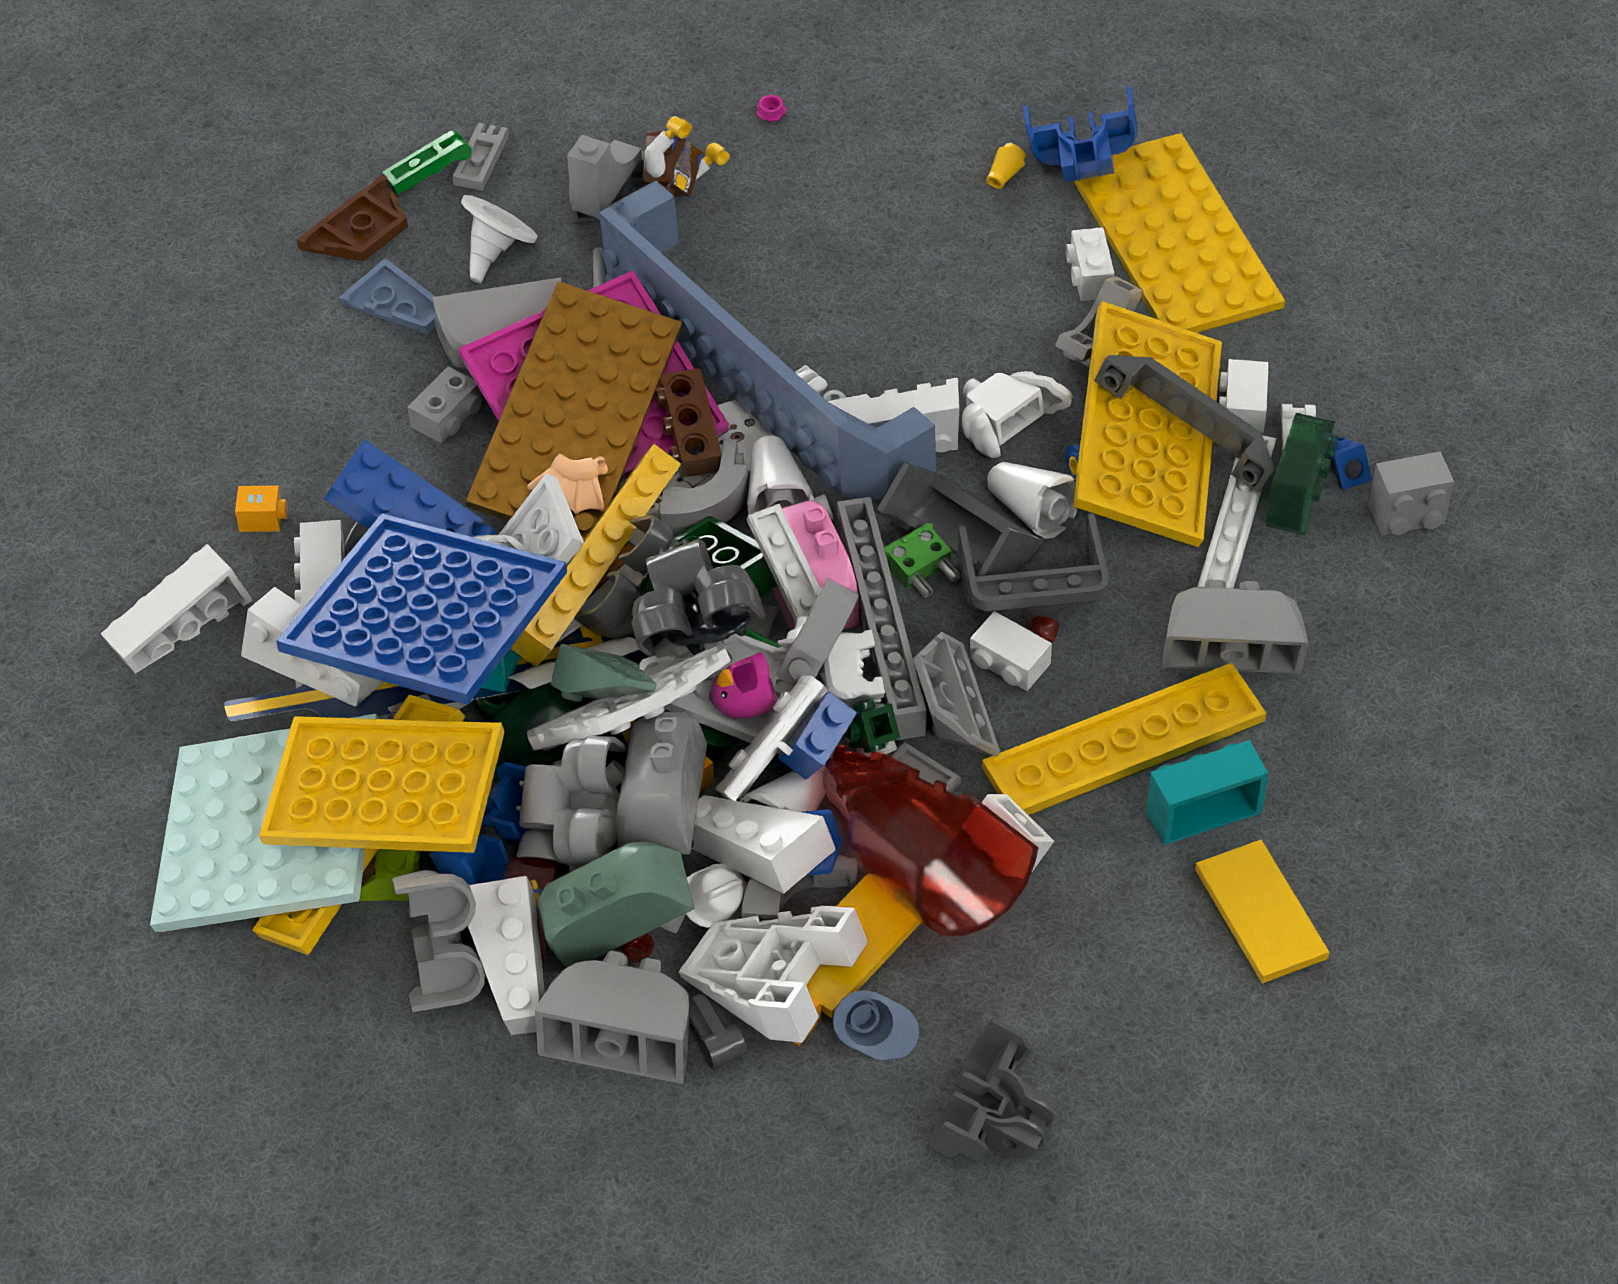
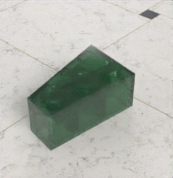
(1300, 473)

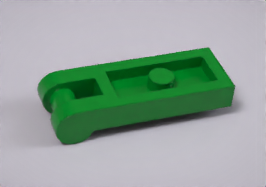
(427, 161)

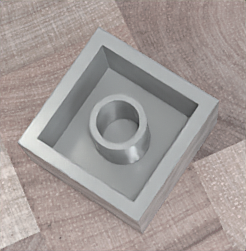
(1411, 493)

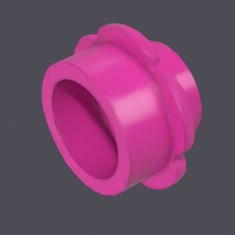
(771, 108)

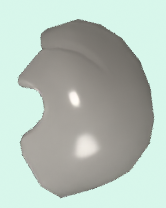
(537, 844)

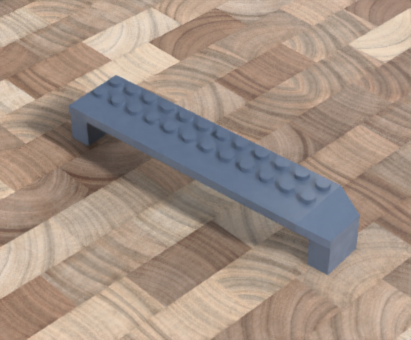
(831, 442)

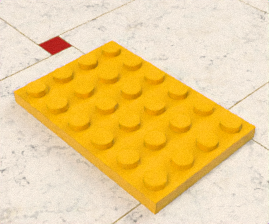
(383, 784)

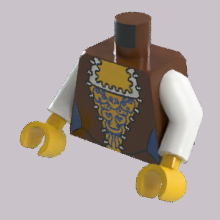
(675, 160)

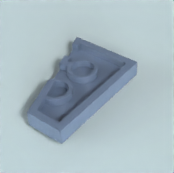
(392, 297)

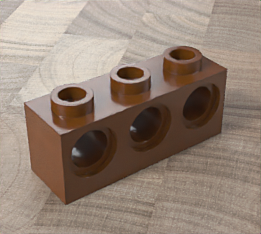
(693, 408)

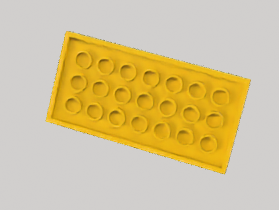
(1179, 238)
(1134, 453)

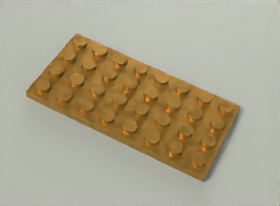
(576, 396)

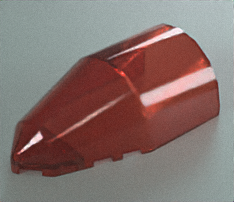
(925, 846)

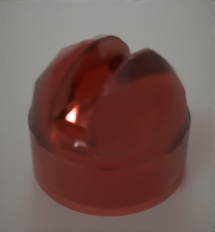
(1045, 628)
(642, 943)

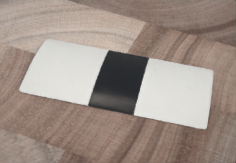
(543, 673)

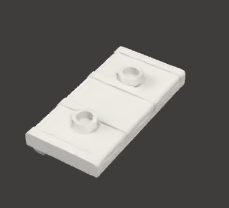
(788, 714)

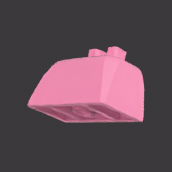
(822, 551)

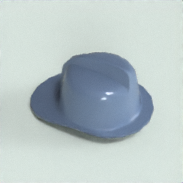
(875, 1025)

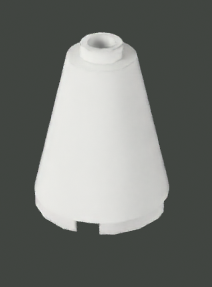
(775, 477)
(1035, 496)
(790, 792)

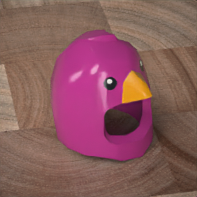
(744, 689)

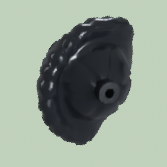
(726, 623)

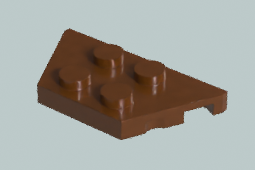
(358, 225)

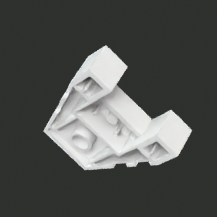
(764, 966)

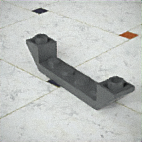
(1194, 407)

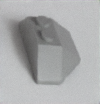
(954, 696)

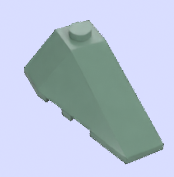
(597, 675)

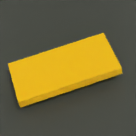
(1262, 911)
(885, 927)

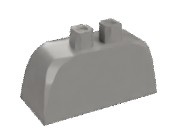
(478, 313)
(1238, 626)
(662, 781)
(616, 1018)

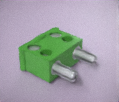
(918, 557)

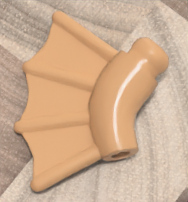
(578, 481)

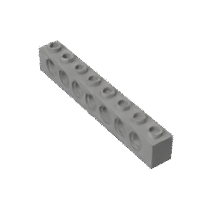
(882, 615)

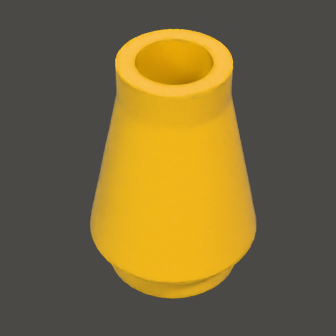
(1006, 164)

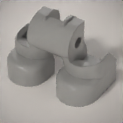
(549, 793)
(446, 967)

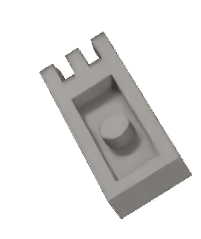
(485, 152)

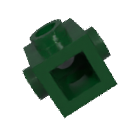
(872, 726)

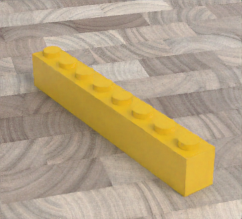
(596, 554)

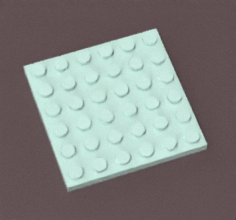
(212, 847)

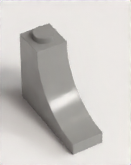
(599, 172)

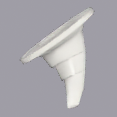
(491, 233)

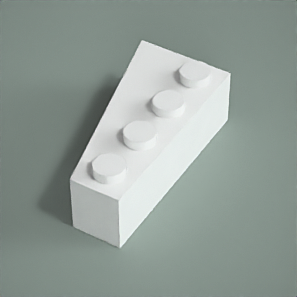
(936, 403)
(176, 609)
(263, 627)
(761, 840)
(510, 948)

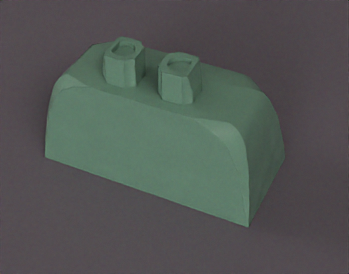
(613, 901)

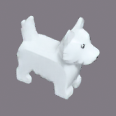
(843, 666)

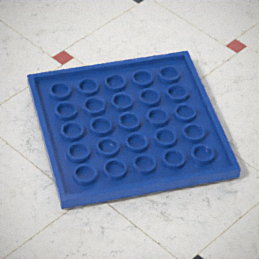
(423, 608)

